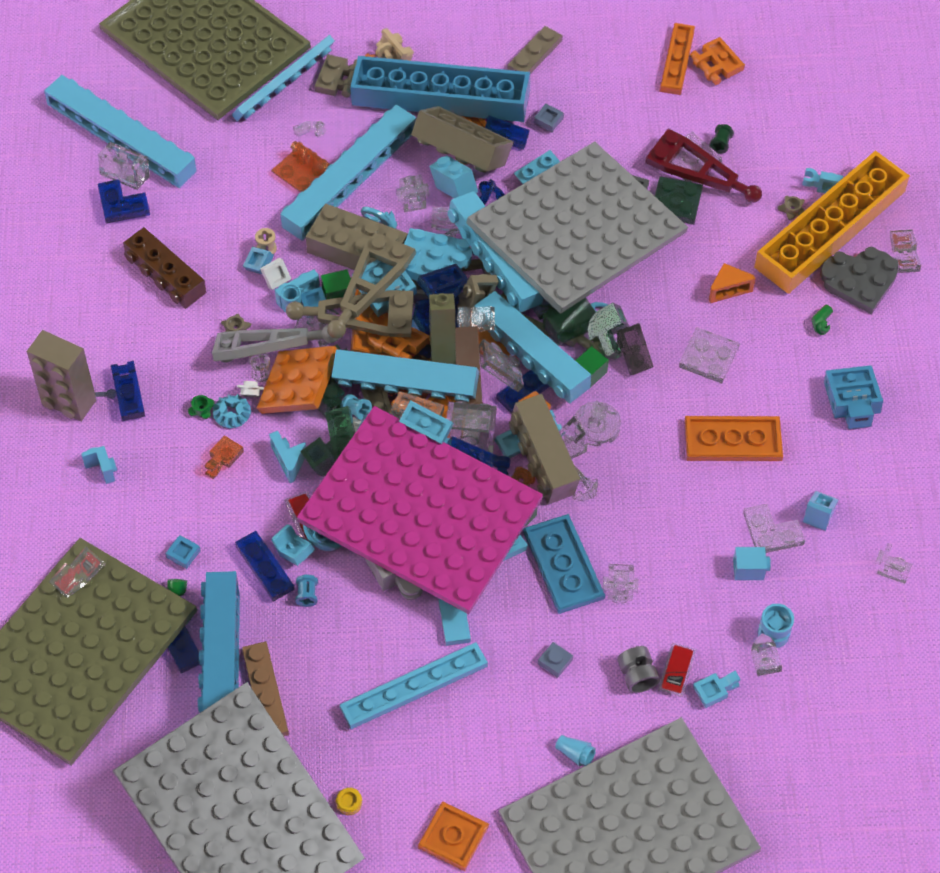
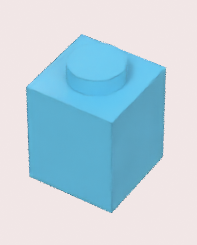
(750, 563)

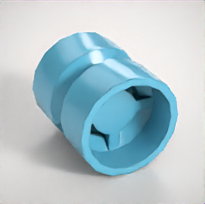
(777, 623)

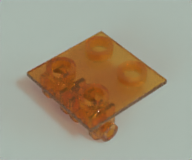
(300, 167)

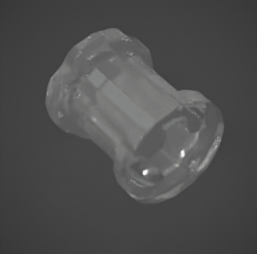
(260, 367)

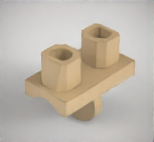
(391, 47)

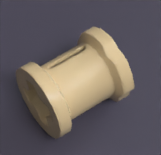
(269, 241)

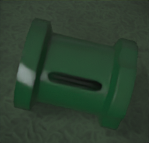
(723, 134)

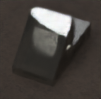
(634, 348)

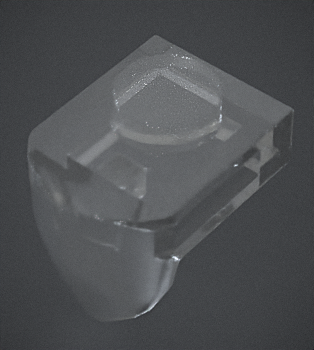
(765, 656)

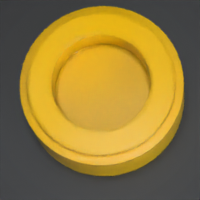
(349, 801)

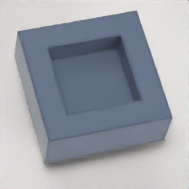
(548, 117)
(555, 659)

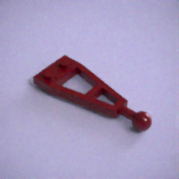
(669, 147)

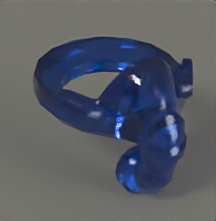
(486, 189)

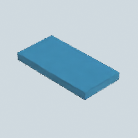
(563, 564)

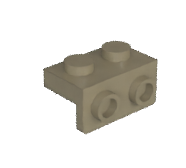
(477, 289)

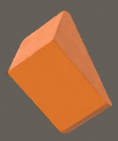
(730, 283)

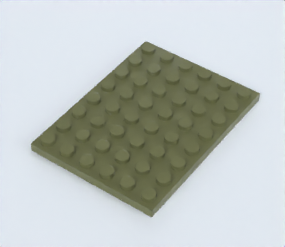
(207, 47)
(82, 655)

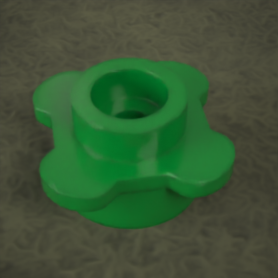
(201, 401)

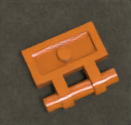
(722, 57)
(404, 344)

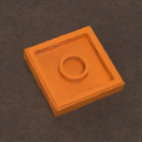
(453, 836)

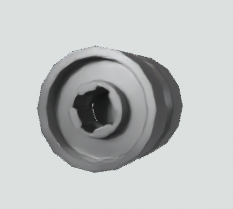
(638, 669)

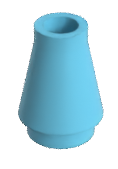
(577, 750)

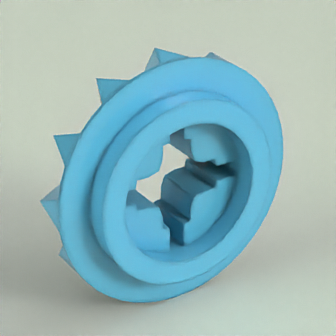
(230, 419)

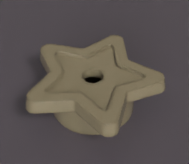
(792, 202)
(235, 321)

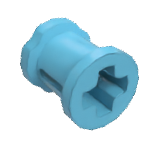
(357, 406)

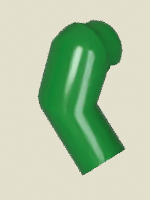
(819, 320)

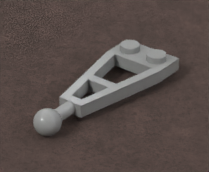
(228, 344)

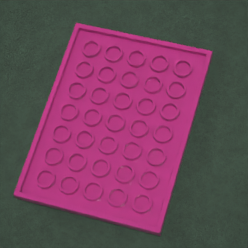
(420, 509)

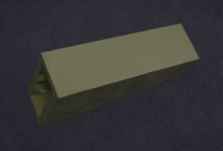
(442, 328)

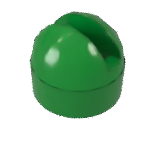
(177, 586)

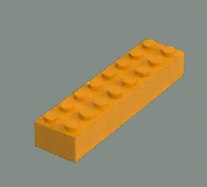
(831, 222)

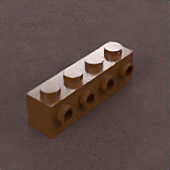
(164, 268)

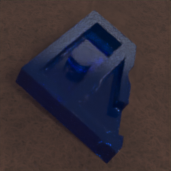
(444, 280)

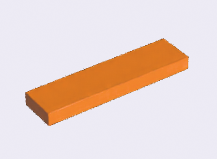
(677, 58)

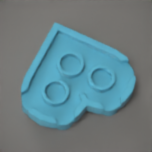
(435, 252)

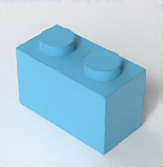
(453, 177)

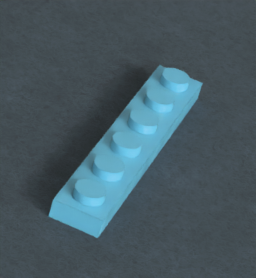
(278, 83)
(413, 685)

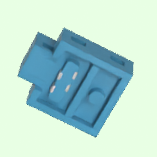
(854, 395)

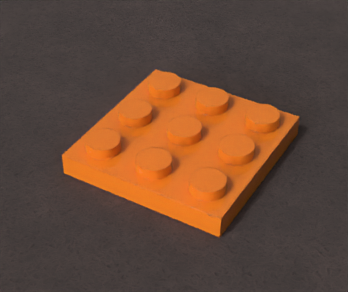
(297, 380)

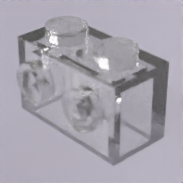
(123, 164)

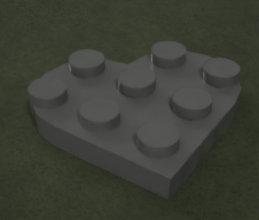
(861, 278)

